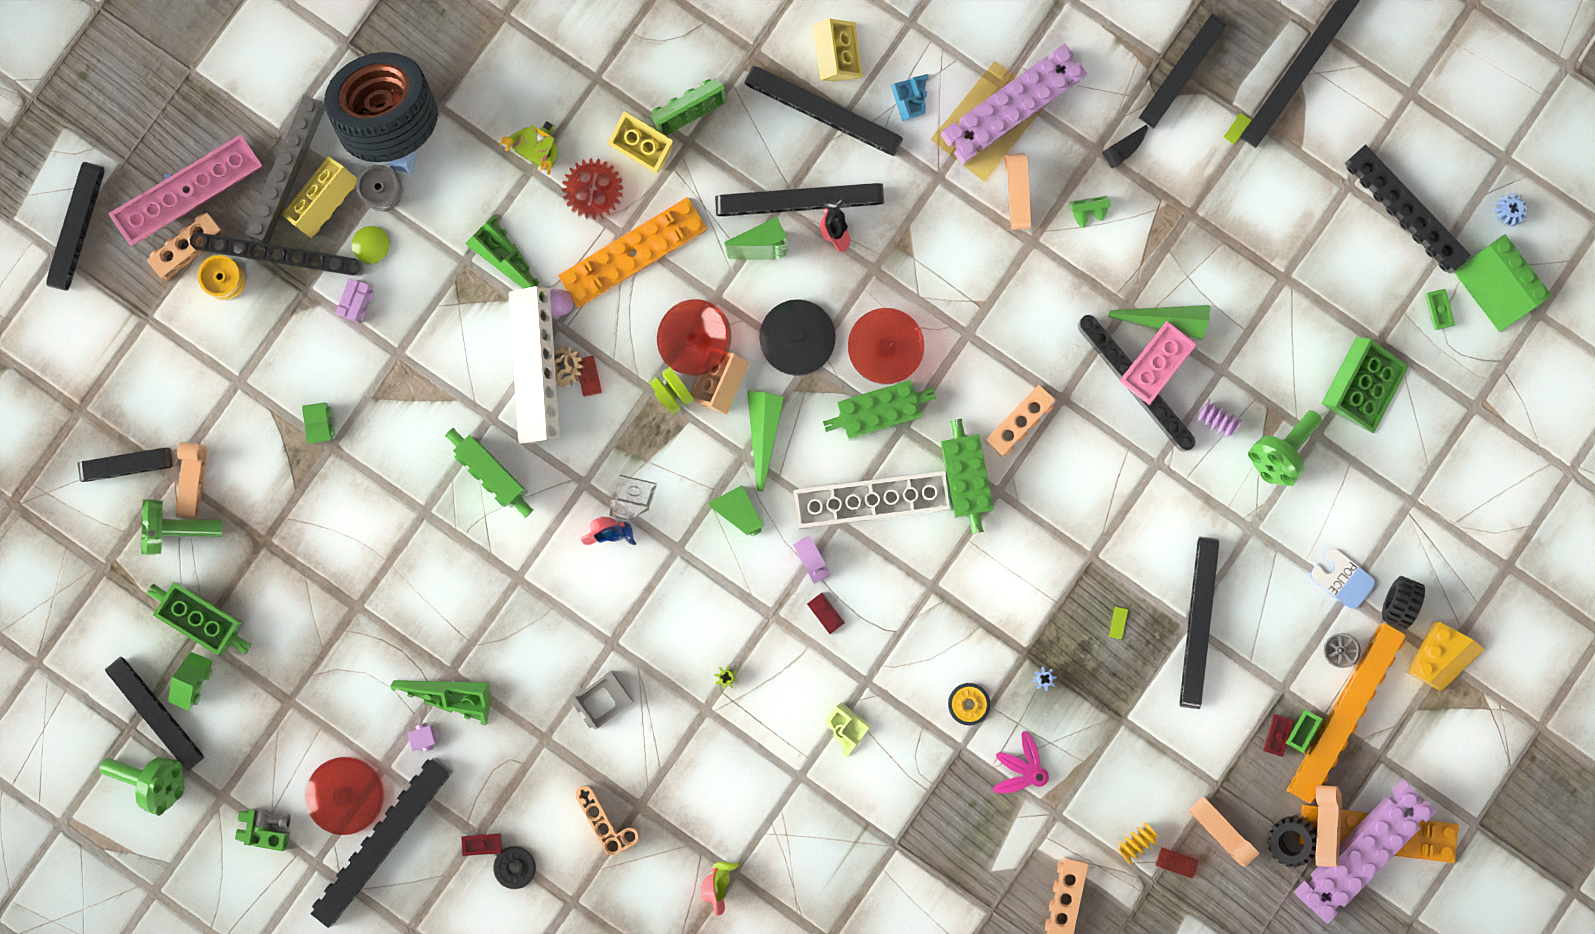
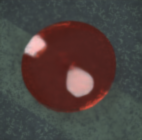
(694, 337)
(885, 346)
(344, 795)

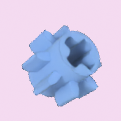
(1038, 679)

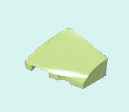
(847, 727)

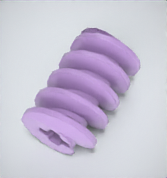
(1218, 419)

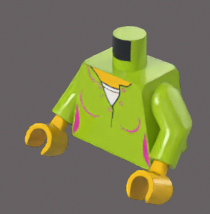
(534, 145)

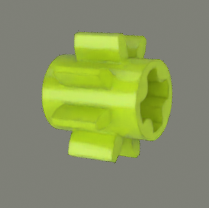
(721, 680)

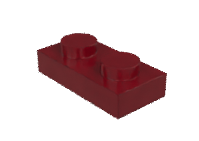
(825, 613)
(1278, 735)
(481, 844)

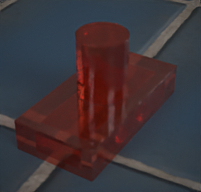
(589, 377)
(1176, 862)

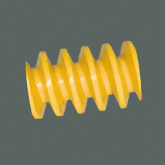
(1137, 842)

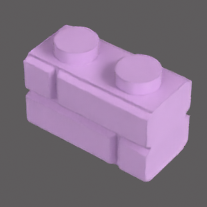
(355, 300)

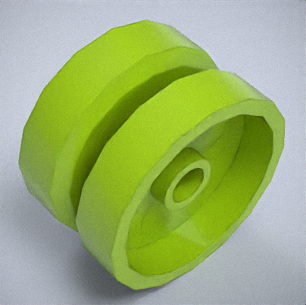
(671, 391)

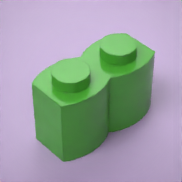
(317, 423)

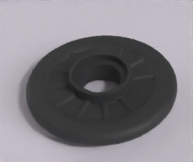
(503, 873)

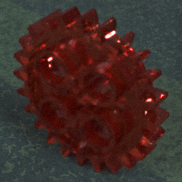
(576, 186)

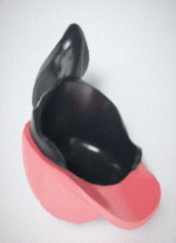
(833, 225)

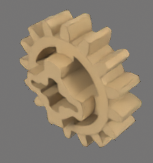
(566, 359)

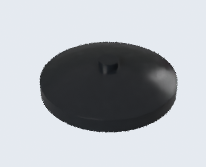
(797, 337)

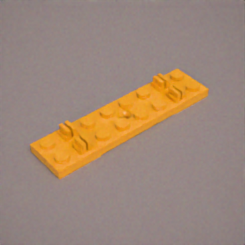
(650, 240)
(1431, 842)

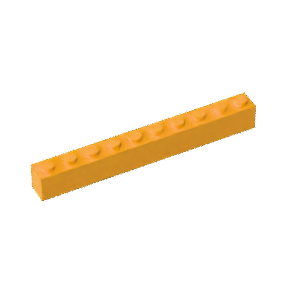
(1346, 712)

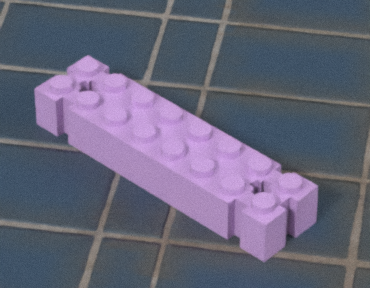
(1013, 104)
(1366, 851)

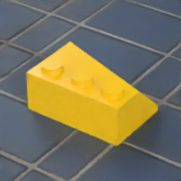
(1443, 656)

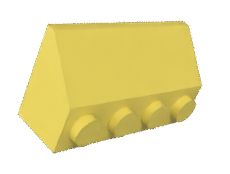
(320, 197)

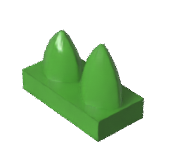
(1082, 208)

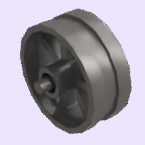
(1342, 650)

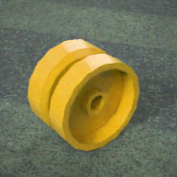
(231, 283)

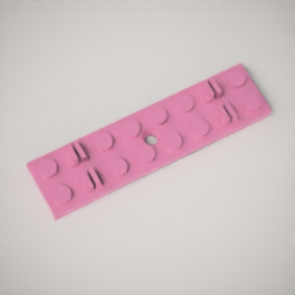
(168, 202)

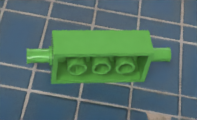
(879, 410)
(490, 471)
(966, 476)
(198, 618)

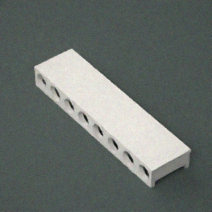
(531, 365)
(871, 500)

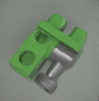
(258, 832)

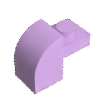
(811, 559)

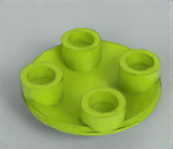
(370, 244)

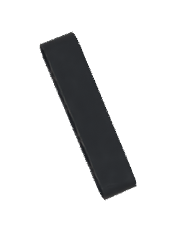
(125, 464)

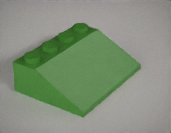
(688, 107)
(759, 243)
(1502, 283)
(1365, 384)

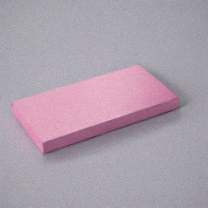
(1158, 362)

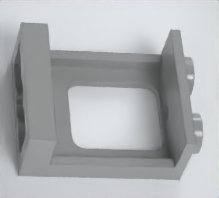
(616, 691)

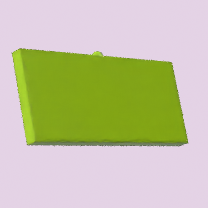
(1237, 128)
(1118, 623)

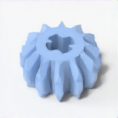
(1517, 208)

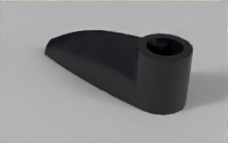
(1124, 148)

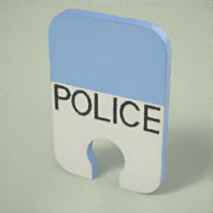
(1346, 582)

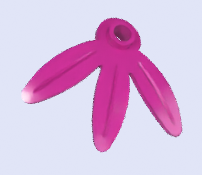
(1028, 771)

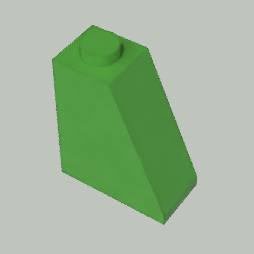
(738, 510)

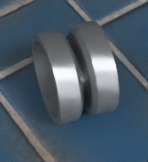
(376, 177)

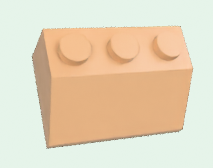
(719, 386)

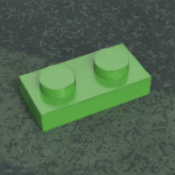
(1440, 309)

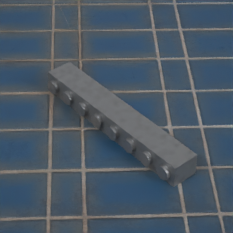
(285, 169)

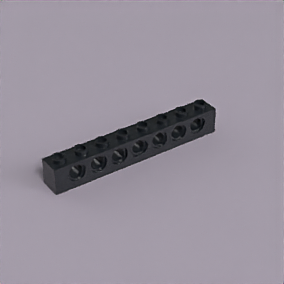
(1418, 211)

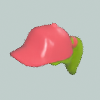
(715, 885)

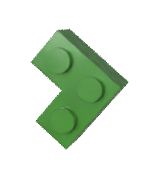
(189, 681)

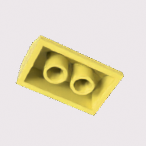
(837, 50)
(641, 142)

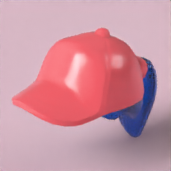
(608, 529)

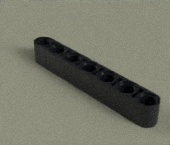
(1182, 70)
(75, 226)
(154, 713)

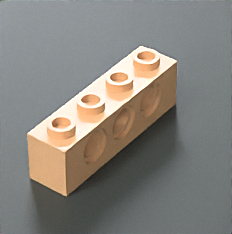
(158, 258)
(1037, 396)
(1079, 870)

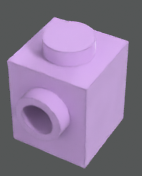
(423, 737)

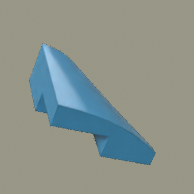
(911, 96)

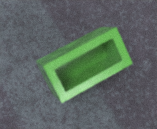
(1305, 731)

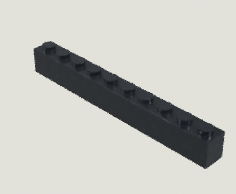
(381, 843)

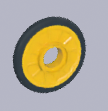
(957, 708)

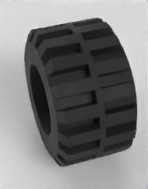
(1403, 602)
(1281, 852)

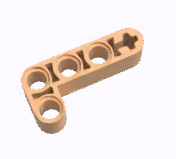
(1018, 190)
(191, 479)
(603, 817)
(1329, 825)
(1223, 832)

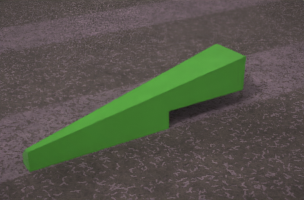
(496, 248)
(1187, 319)
(764, 420)
(463, 697)

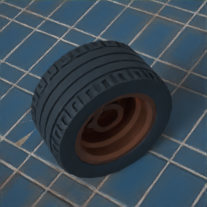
(381, 107)

